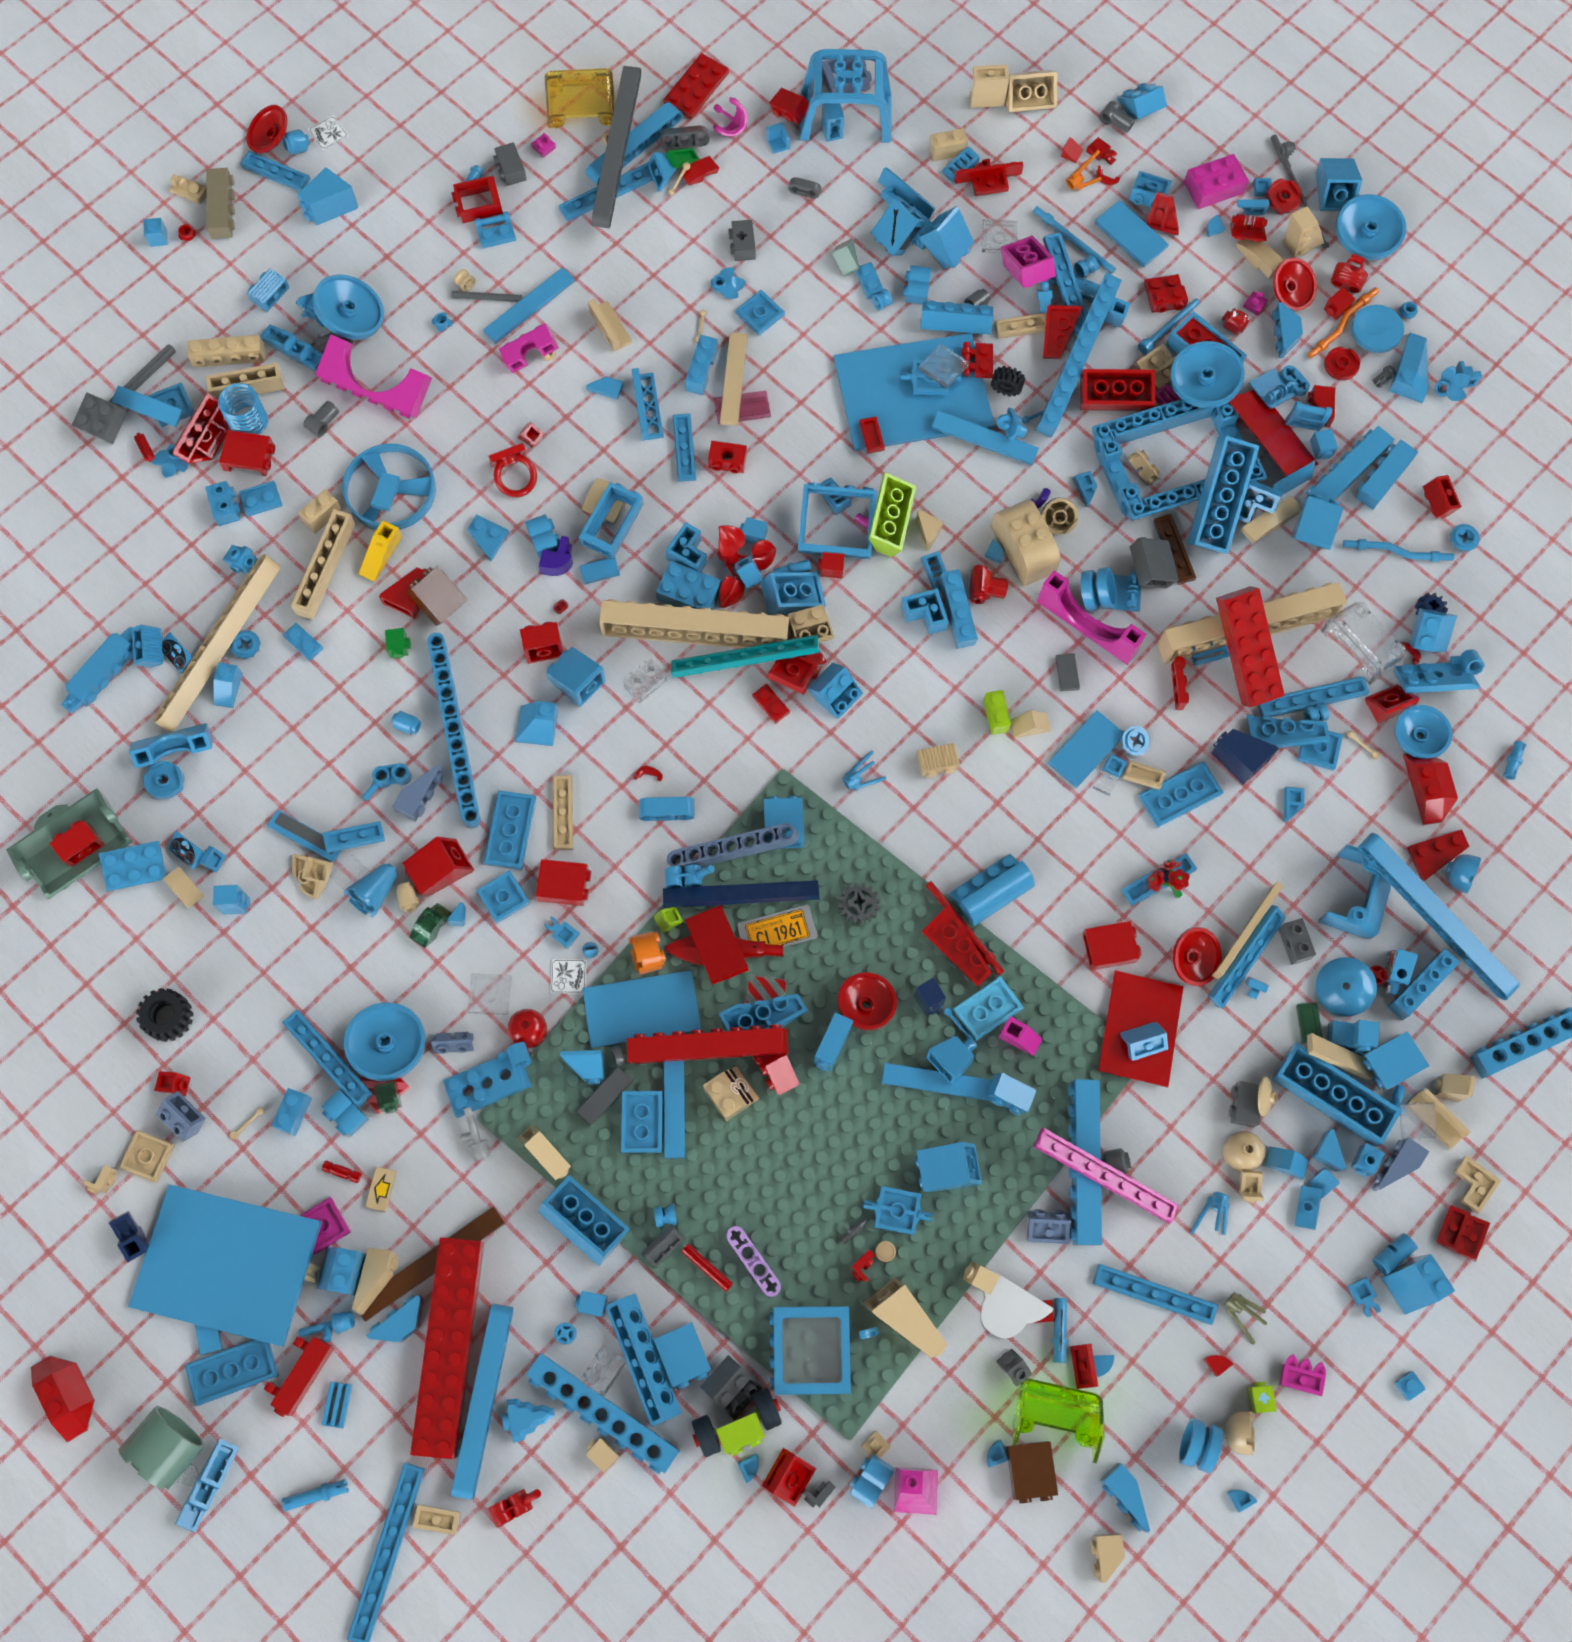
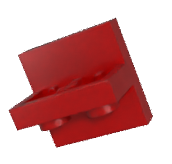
(793, 673)
(788, 1477)

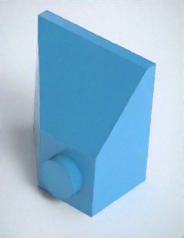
(537, 723)
(586, 1064)

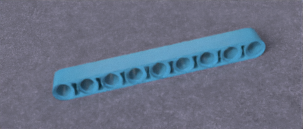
(482, 1402)

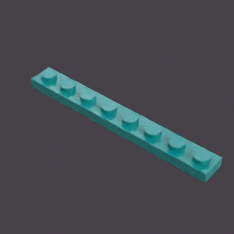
(745, 656)

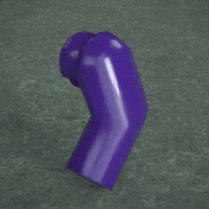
(1045, 493)

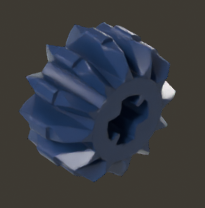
(1431, 602)

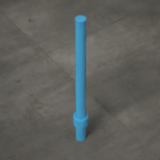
(1048, 219)

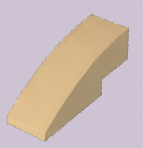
(1260, 256)

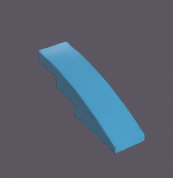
(291, 346)
(147, 406)
(1140, 889)
(206, 1485)

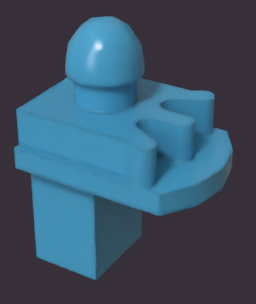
(1045, 296)

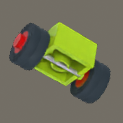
(740, 1432)

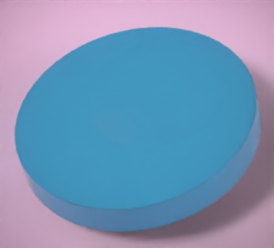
(1377, 328)

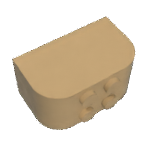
(1026, 541)

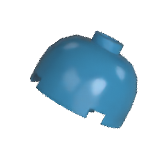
(1463, 871)

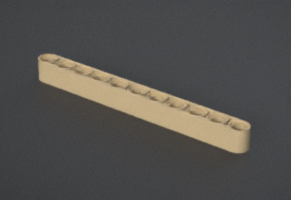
(216, 643)

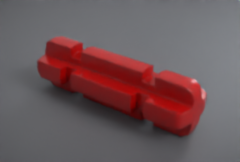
(144, 447)
(341, 1171)

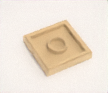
(146, 1156)

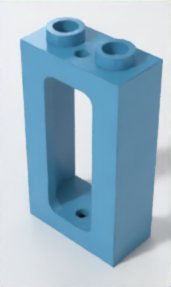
(611, 494)

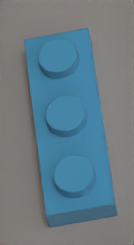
(353, 837)

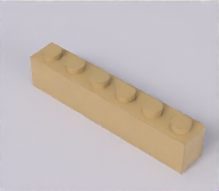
(323, 564)

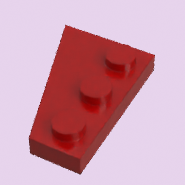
(1059, 328)
(1437, 852)

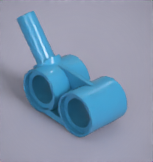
(391, 778)
(690, 877)

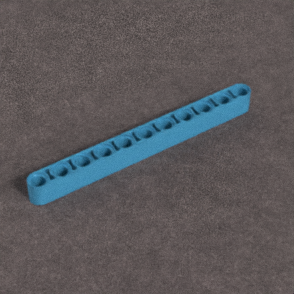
(458, 736)
(1438, 916)

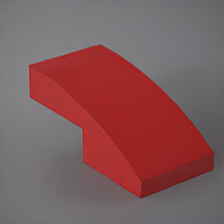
(700, 169)

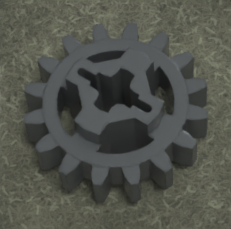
(866, 902)

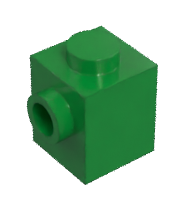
(397, 643)

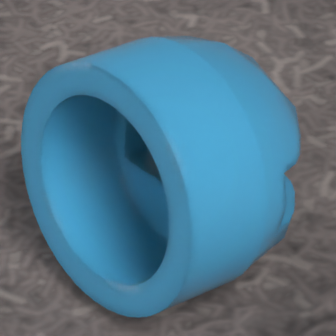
(590, 953)

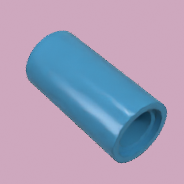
(1395, 1254)

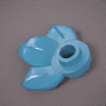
(729, 282)
(1455, 384)
(169, 462)

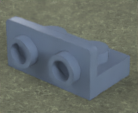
(1048, 1227)

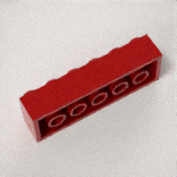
(1250, 646)

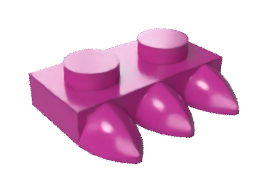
(1303, 1377)

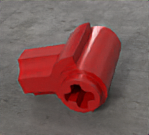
(985, 586)

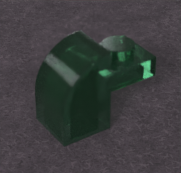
(428, 924)

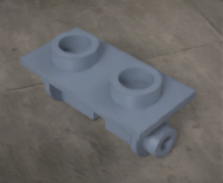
(443, 1043)

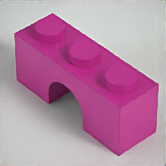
(515, 352)

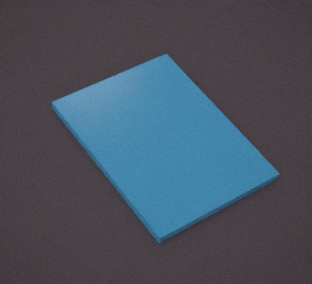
(874, 388)
(225, 1265)

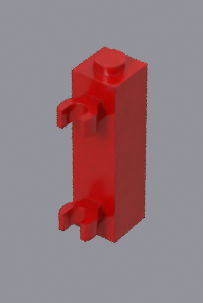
(301, 1376)

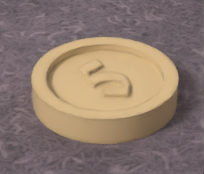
(885, 1251)

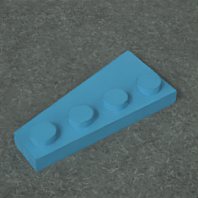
(1287, 732)

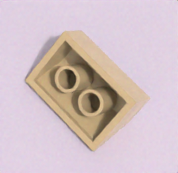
(1031, 91)

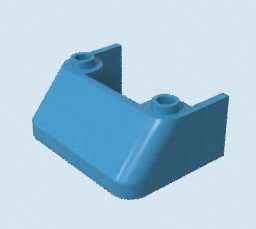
(1362, 920)

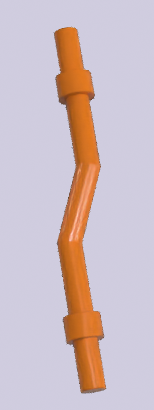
(1323, 343)

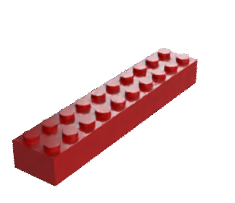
(447, 1348)

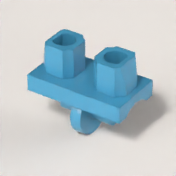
(1011, 424)

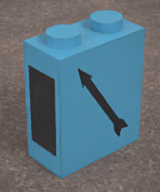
(897, 227)

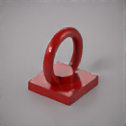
(510, 457)

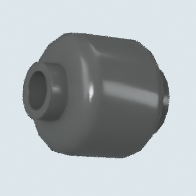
(1118, 1159)

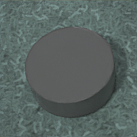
(617, 1055)

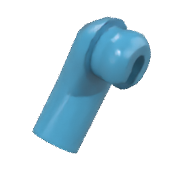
(1398, 1095)

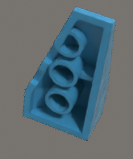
(1412, 370)
(763, 1013)

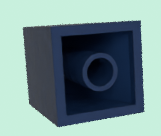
(1242, 754)

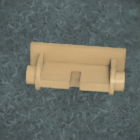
(1149, 471)

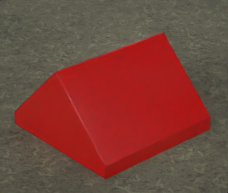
(1390, 702)

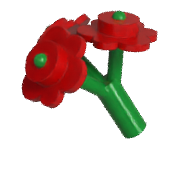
(1177, 879)

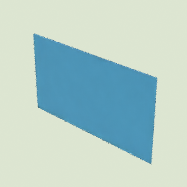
(641, 1007)

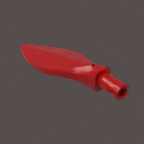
(687, 951)

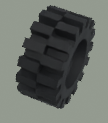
(1008, 381)

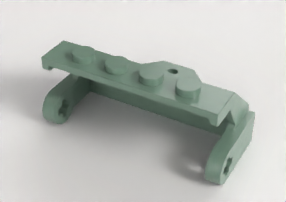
(38, 860)

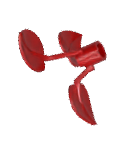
(729, 542)

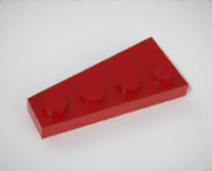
(953, 941)

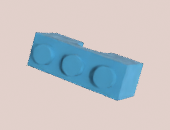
(702, 359)

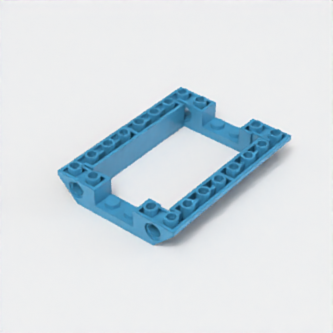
(1111, 434)

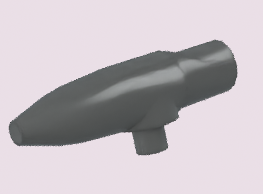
(852, 1232)

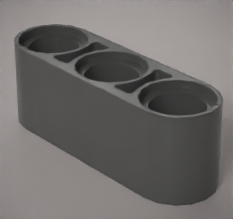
(676, 133)

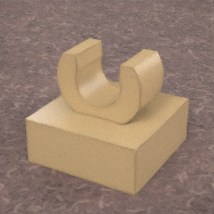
(876, 1445)

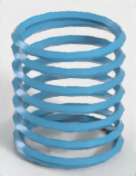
(229, 411)

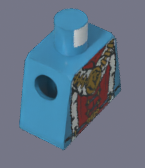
(1400, 963)

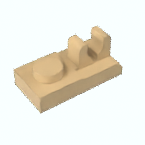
(187, 189)

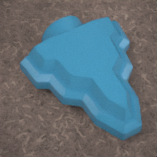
(524, 1417)

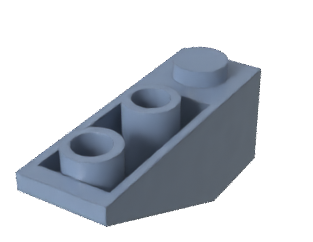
(415, 795)
(1406, 1159)

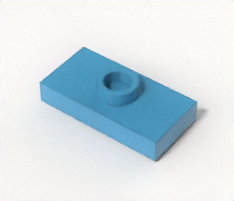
(1308, 1207)

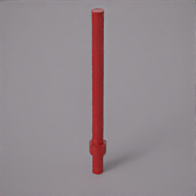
(988, 956)

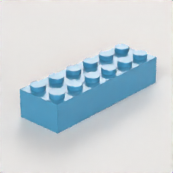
(1223, 494)
(1336, 1095)

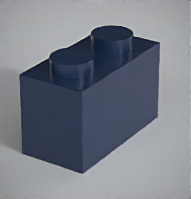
(930, 997)

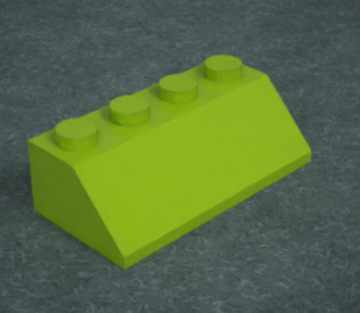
(891, 515)

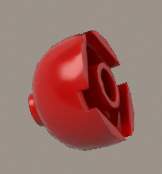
(527, 1027)

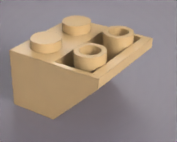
(810, 623)

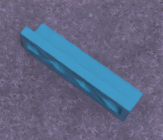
(641, 403)

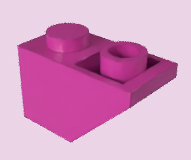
(1020, 1036)

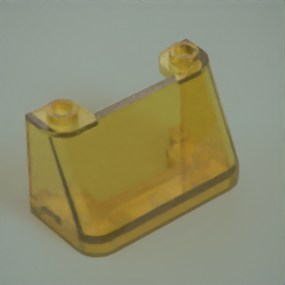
(579, 95)

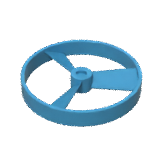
(420, 486)

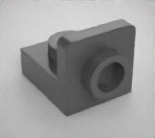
(823, 1492)

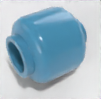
(296, 142)

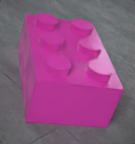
(1216, 181)
(1028, 261)

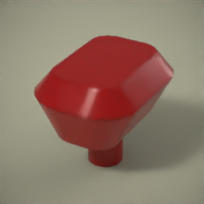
(560, 606)

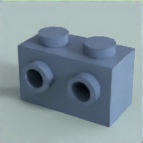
(180, 1116)

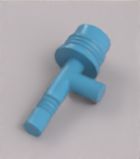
(340, 1323)

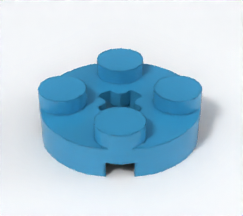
(171, 787)

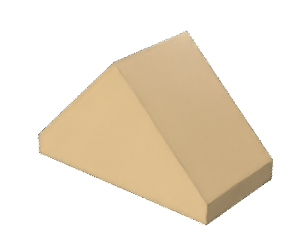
(929, 528)
(1030, 724)

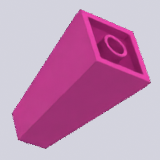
(916, 1491)

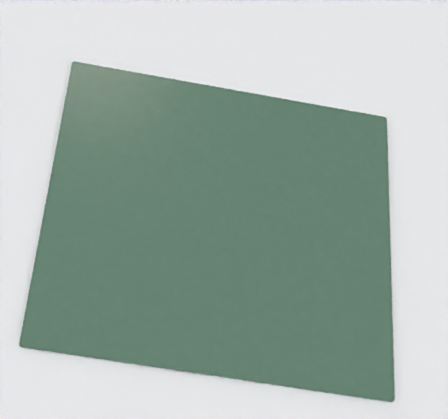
(808, 1159)

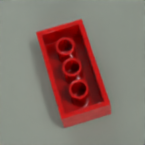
(1117, 389)

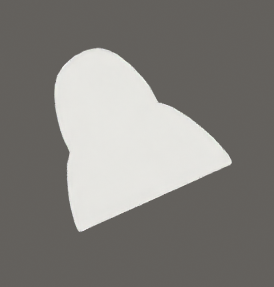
(1010, 1309)

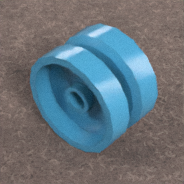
(1098, 589)
(1201, 1445)

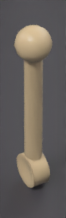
(686, 166)
(703, 313)
(1375, 754)
(234, 1135)

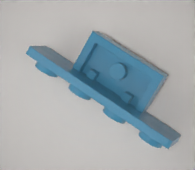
(899, 189)

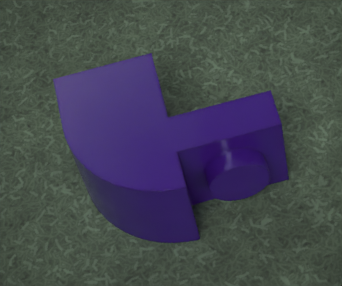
(557, 562)

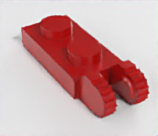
(1179, 682)

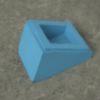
(458, 916)
(1325, 1181)

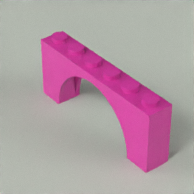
(404, 397)
(1058, 599)

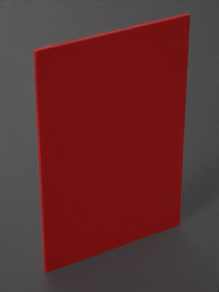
(1134, 1004)

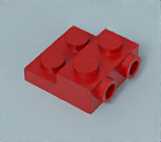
(1165, 293)

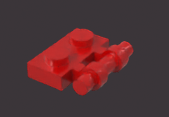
(983, 359)

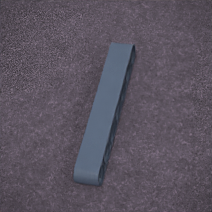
(741, 849)

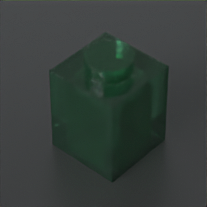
(388, 1097)

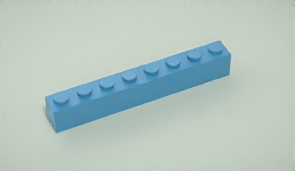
(1085, 1134)

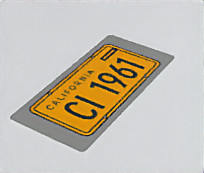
(780, 928)

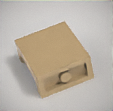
(989, 86)

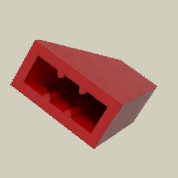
(396, 595)

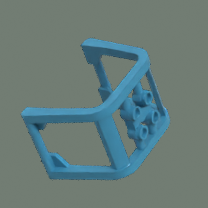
(882, 94)

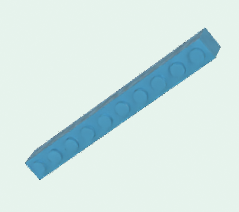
(1078, 355)

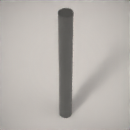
(486, 296)

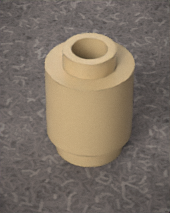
(407, 897)

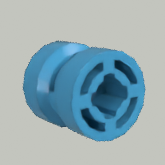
(1085, 266)
(1317, 713)
(665, 1215)

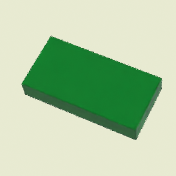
(680, 156)

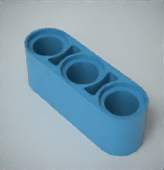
(666, 808)

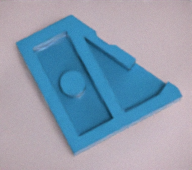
(487, 535)

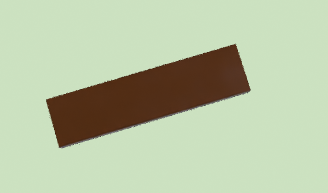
(1168, 531)

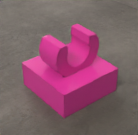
(543, 145)
(1255, 302)

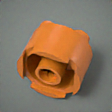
(646, 952)

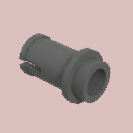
(1387, 373)

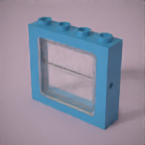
(810, 1350)

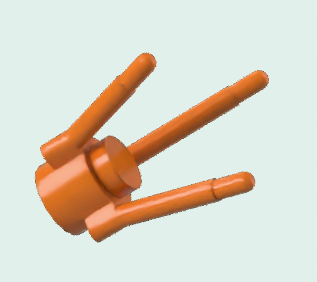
(1075, 180)

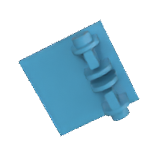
(1273, 388)
(1127, 592)

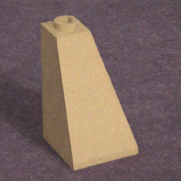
(902, 1312)

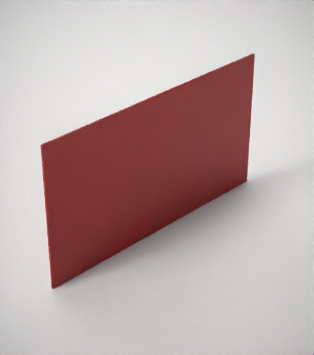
(1272, 432)

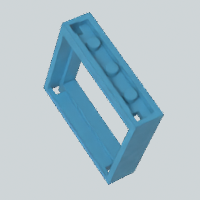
(847, 491)

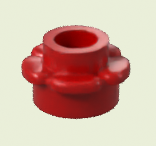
(186, 229)

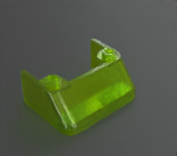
(1060, 1409)

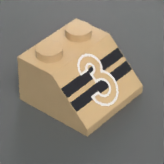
(730, 1093)

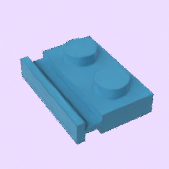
(260, 498)

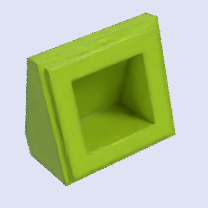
(668, 919)

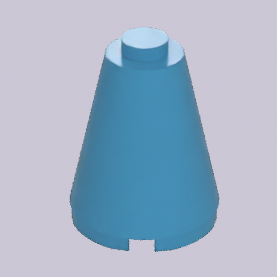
(371, 890)

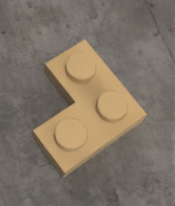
(1481, 1183)

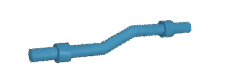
(1433, 556)

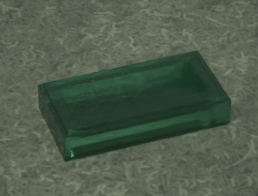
(1308, 1020)

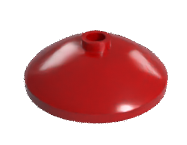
(267, 129)
(1295, 284)
(1196, 956)
(867, 989)

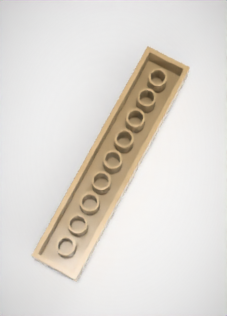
(1281, 614)
(691, 625)

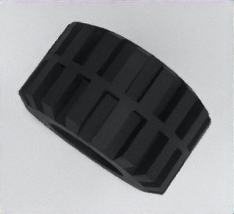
(153, 1004)

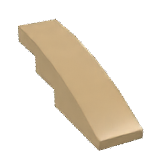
(1268, 522)

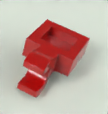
(1104, 148)

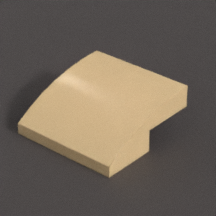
(1161, 362)
(595, 495)

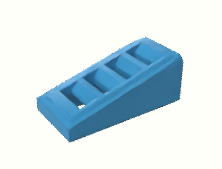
(968, 155)
(836, 507)
(939, 562)

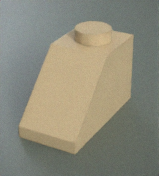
(1454, 1086)

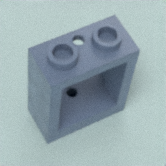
(828, 77)

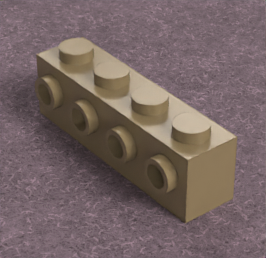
(219, 203)

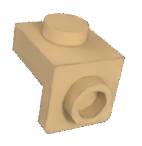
(104, 1181)
(1251, 1186)

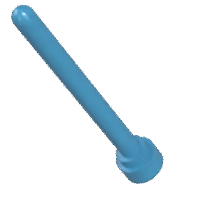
(1147, 345)

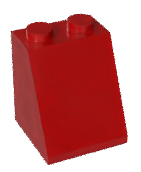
(437, 865)

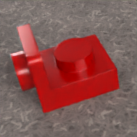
(172, 1082)
(864, 1262)

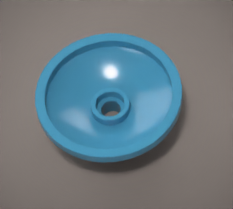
(1427, 723)
(1337, 999)

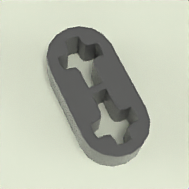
(804, 187)

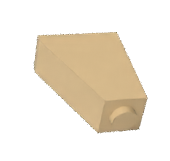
(544, 1152)

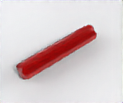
(703, 1264)

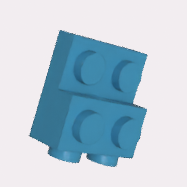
(1146, 188)

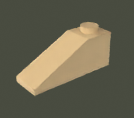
(375, 1275)

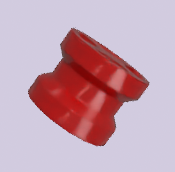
(1379, 973)

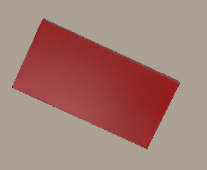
(716, 945)

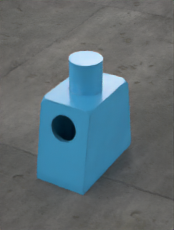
(952, 1057)

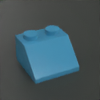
(1432, 630)

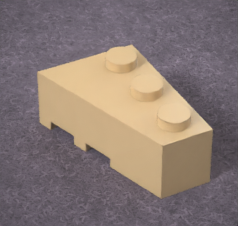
(1302, 233)

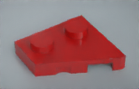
(1163, 214)

